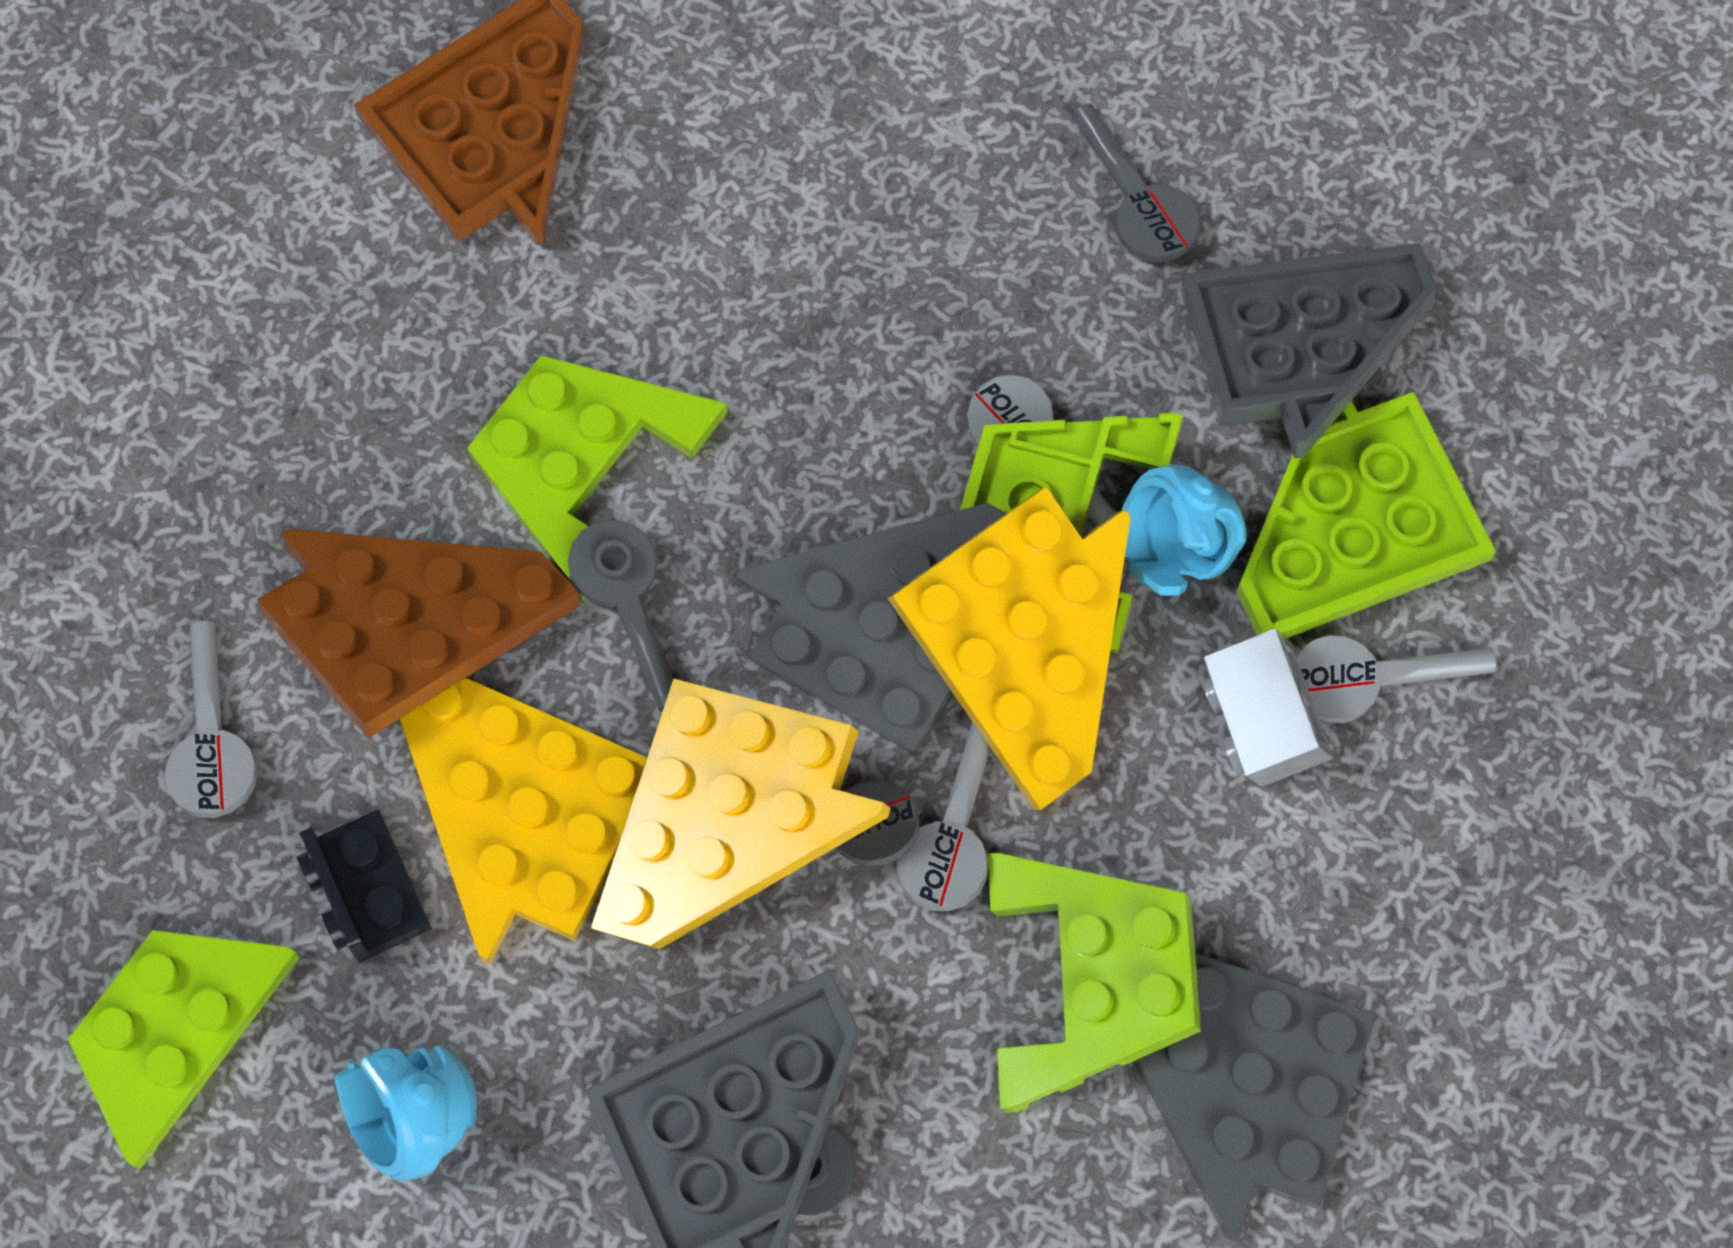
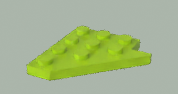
(1361, 522)

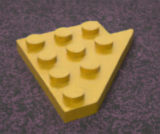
(1026, 637)
(520, 808)
(725, 810)

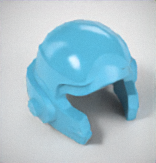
(1180, 528)
(407, 1108)

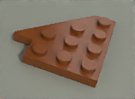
(485, 118)
(407, 617)

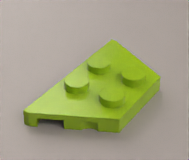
(170, 1027)

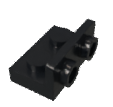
(365, 886)

